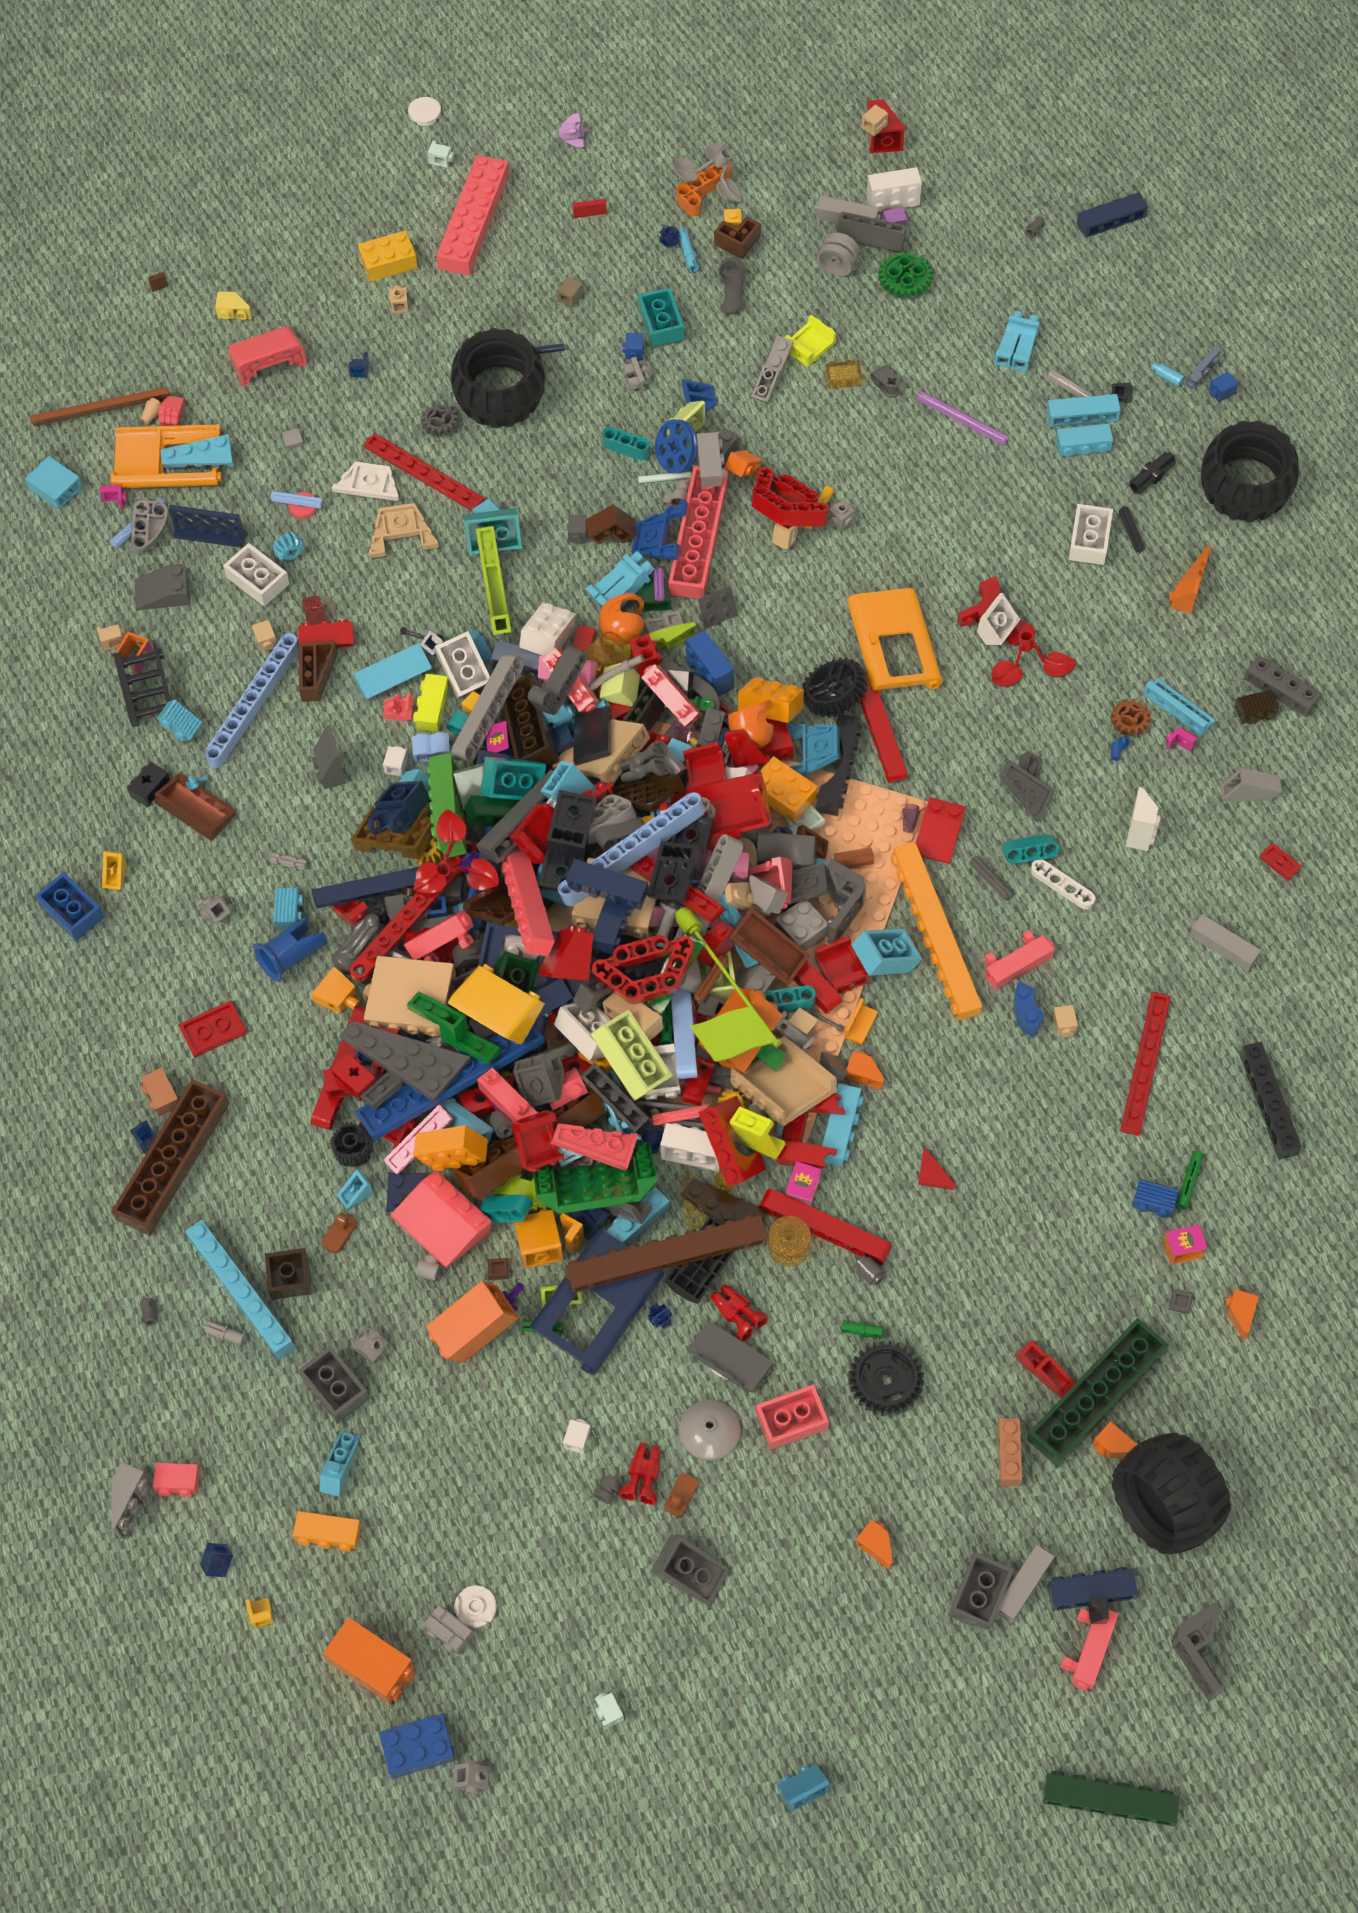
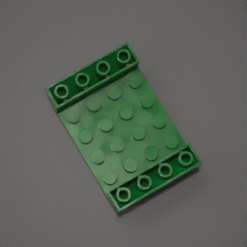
(597, 1184)

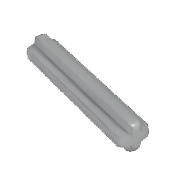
(1068, 384)

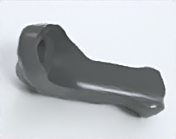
(732, 276)
(362, 935)

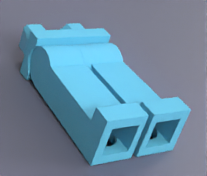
(1017, 329)
(623, 579)
(464, 1117)

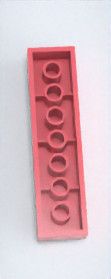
(472, 215)
(697, 538)

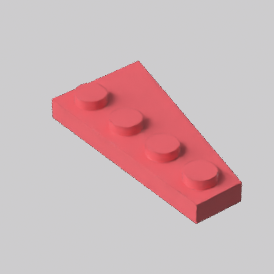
(606, 1147)

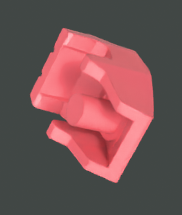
(171, 411)
(399, 708)

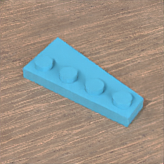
(210, 451)

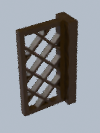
(669, 783)
(491, 905)

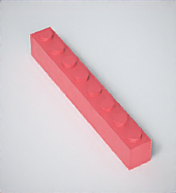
(527, 903)

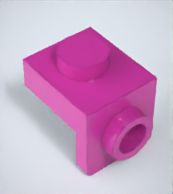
(113, 493)
(1182, 738)

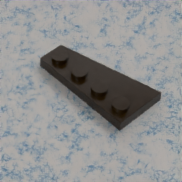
(718, 1203)

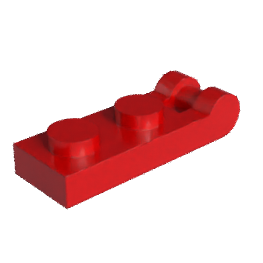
(697, 1087)

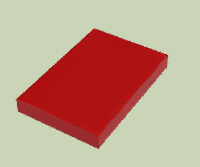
(212, 1029)

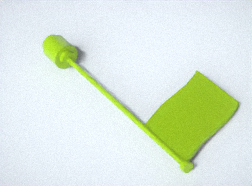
(734, 1030)

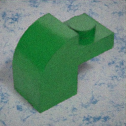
(771, 1056)

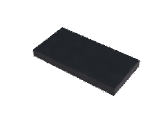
(592, 735)

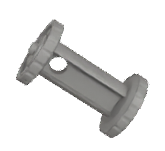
(667, 919)
(794, 1034)

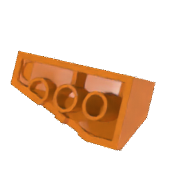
(1187, 588)

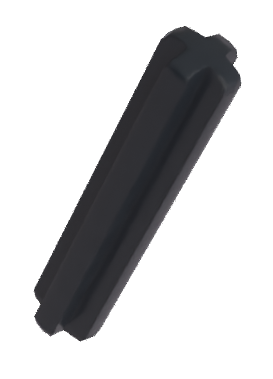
(1131, 529)

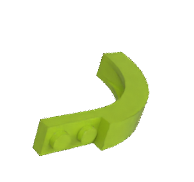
(493, 580)

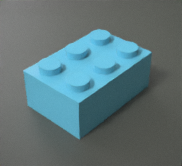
(886, 951)

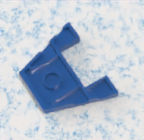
(653, 534)

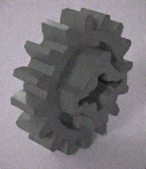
(439, 419)

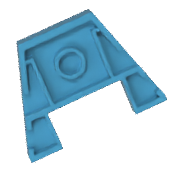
(819, 746)

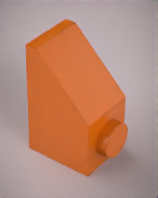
(864, 1071)
(1241, 1310)
(1113, 1442)
(876, 1543)

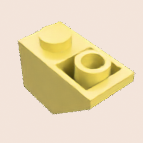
(232, 306)

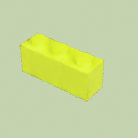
(431, 702)

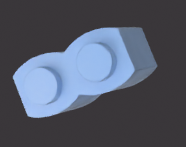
(429, 746)

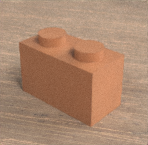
(160, 1092)

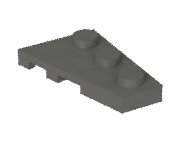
(1028, 790)

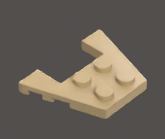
(397, 523)

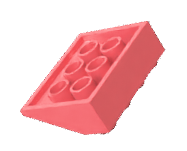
(442, 1219)

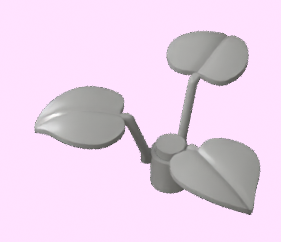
(720, 156)

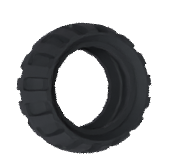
(491, 350)
(1254, 442)
(1171, 1493)

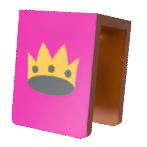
(129, 642)
(1184, 1244)

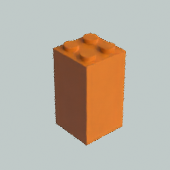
(766, 1010)
(471, 1322)
(370, 1661)

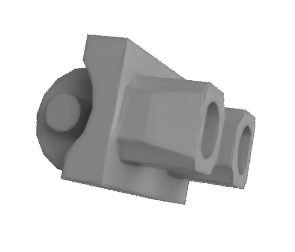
(640, 375)

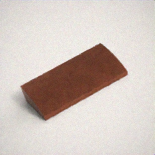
(194, 807)
(768, 945)

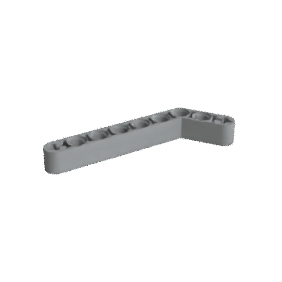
(713, 885)

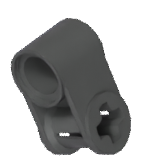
(886, 381)

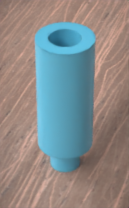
(1168, 374)

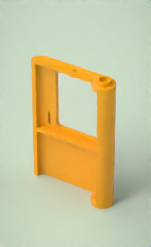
(140, 461)
(892, 614)

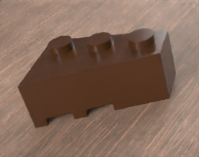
(315, 668)

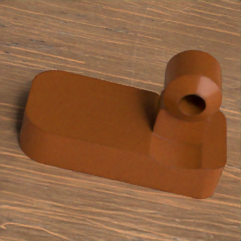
(339, 1233)
(681, 1495)

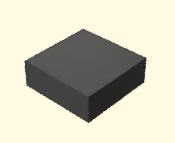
(1180, 1301)

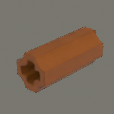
(855, 858)

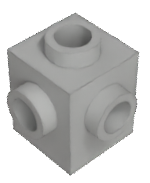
(841, 515)
(219, 909)
(369, 1344)
(471, 1777)

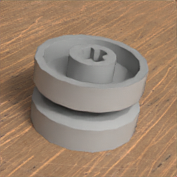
(838, 254)

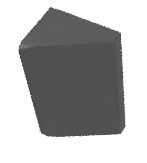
(1030, 763)

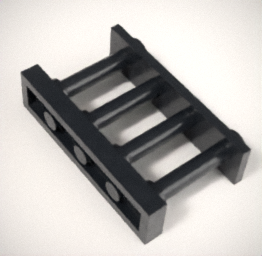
(126, 680)

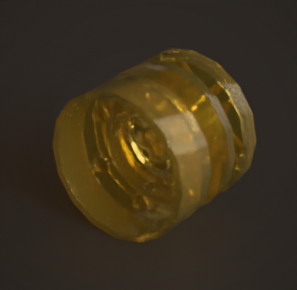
(607, 651)
(792, 1251)

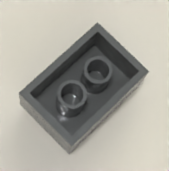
(333, 1384)

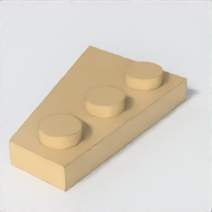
(741, 897)

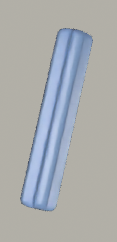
(296, 499)

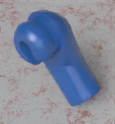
(1117, 746)

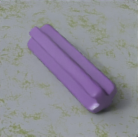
(659, 584)

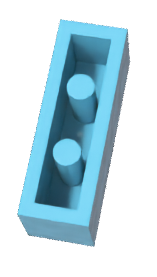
(1084, 440)

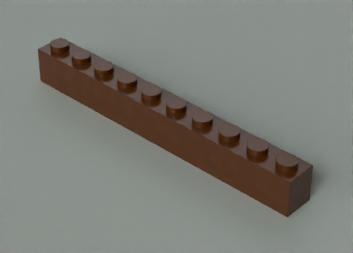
(665, 1254)

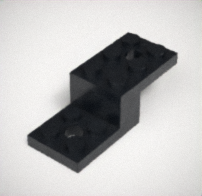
(566, 837)
(681, 860)

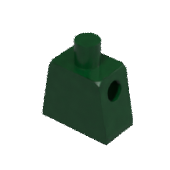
(647, 594)

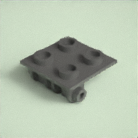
(717, 607)

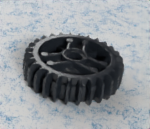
(834, 700)
(881, 1364)

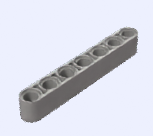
(487, 707)

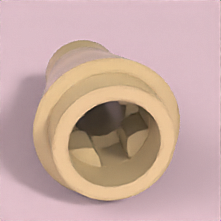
(150, 411)

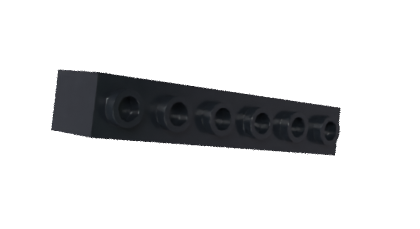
(1270, 1100)

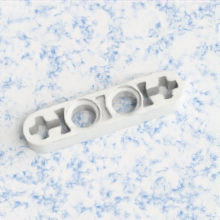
(1064, 882)

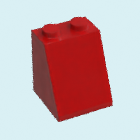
(890, 137)
(569, 955)

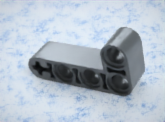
(560, 682)

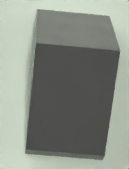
(833, 1065)

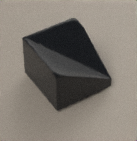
(1123, 391)
(1098, 1610)

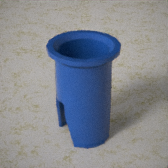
(287, 949)

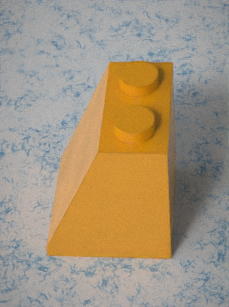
(539, 1239)

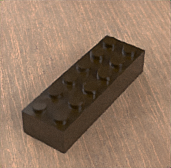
(528, 728)

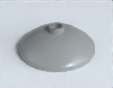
(706, 1442)

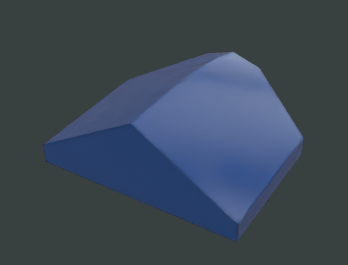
(699, 391)

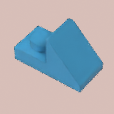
(481, 646)

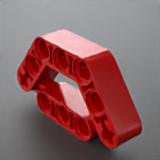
(791, 504)
(672, 947)

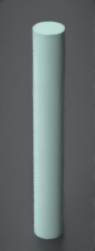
(664, 477)

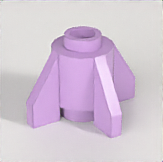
(572, 131)

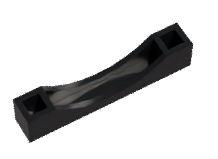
(831, 792)

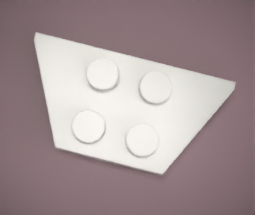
(368, 481)

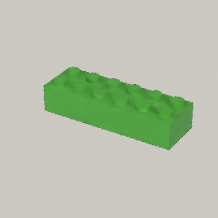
(444, 797)

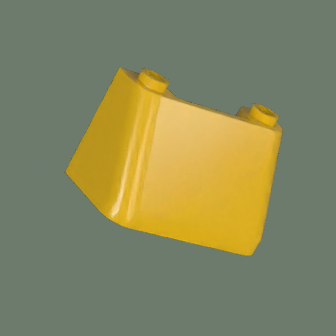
(497, 1004)

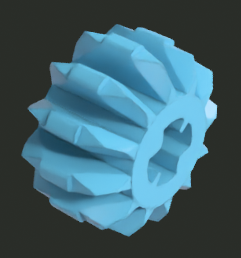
(288, 546)

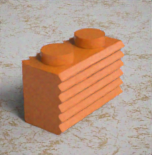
(743, 463)

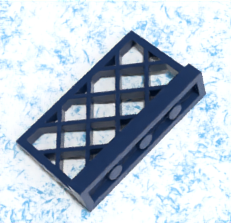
(212, 533)

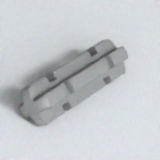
(289, 861)

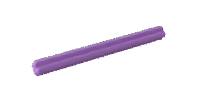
(963, 418)

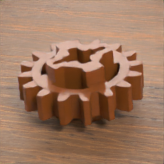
(1132, 714)

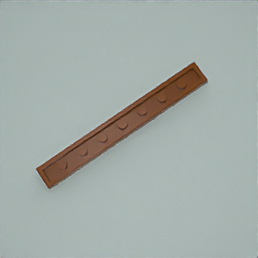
(99, 406)

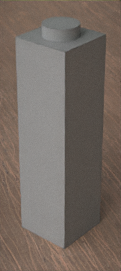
(830, 209)
(1224, 942)
(1025, 1583)

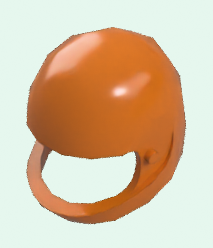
(623, 624)
(753, 722)

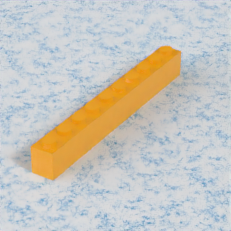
(936, 931)

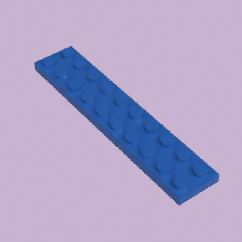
(409, 1103)

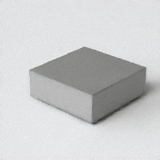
(292, 439)

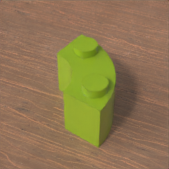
(519, 1186)

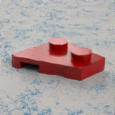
(743, 749)

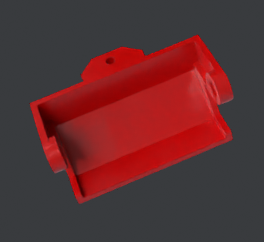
(738, 802)

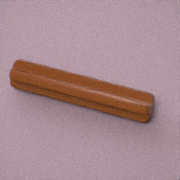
(710, 979)

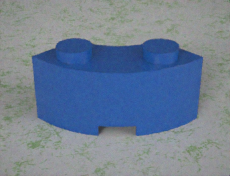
(1026, 1010)

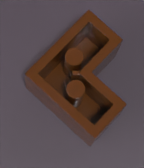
(737, 239)
(611, 523)

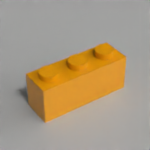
(327, 1531)

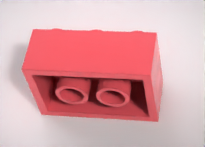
(792, 1417)

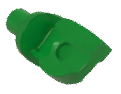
(702, 704)

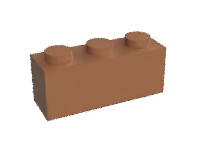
(1009, 1452)

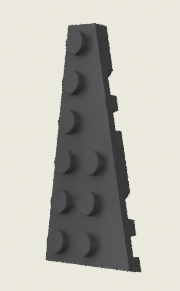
(414, 1062)

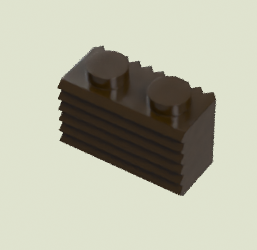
(1256, 707)

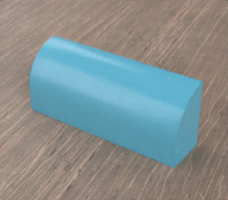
(391, 671)

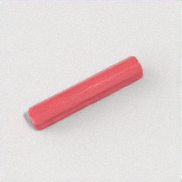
(678, 1115)

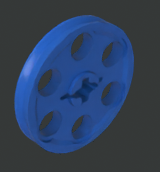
(671, 450)

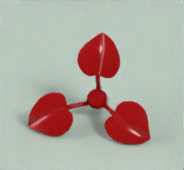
(1007, 674)
(432, 876)

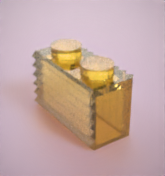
(843, 374)

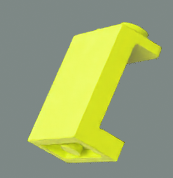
(812, 341)
(754, 1131)

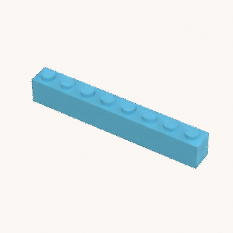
(240, 1290)

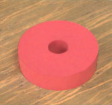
(302, 512)

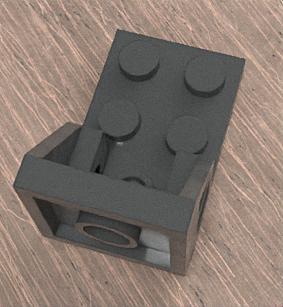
(843, 886)
(542, 1074)
(1191, 1641)

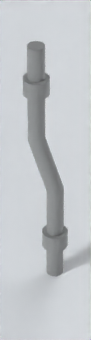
(625, 666)

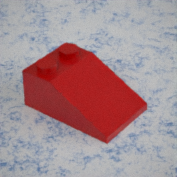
(940, 830)

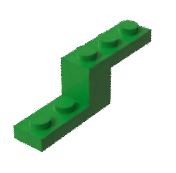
(453, 1028)

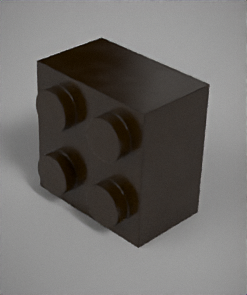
(288, 1274)

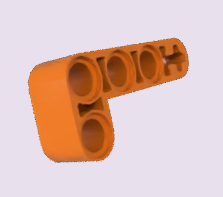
(690, 193)

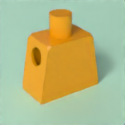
(336, 992)

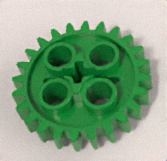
(905, 275)

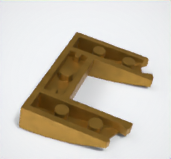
(410, 844)

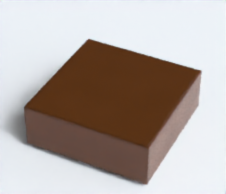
(157, 281)
(498, 1269)

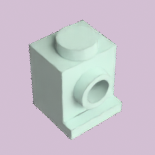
(440, 155)
(608, 1710)

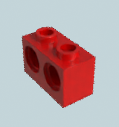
(647, 648)

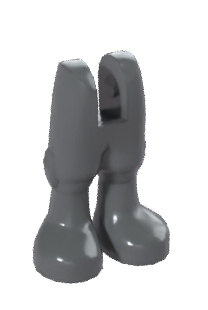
(637, 765)

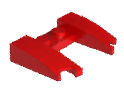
(793, 1136)

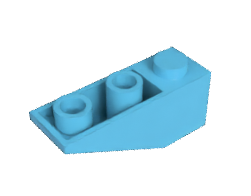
(338, 1464)

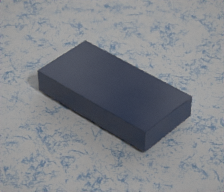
(563, 738)

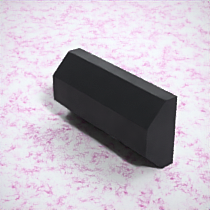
(695, 1278)

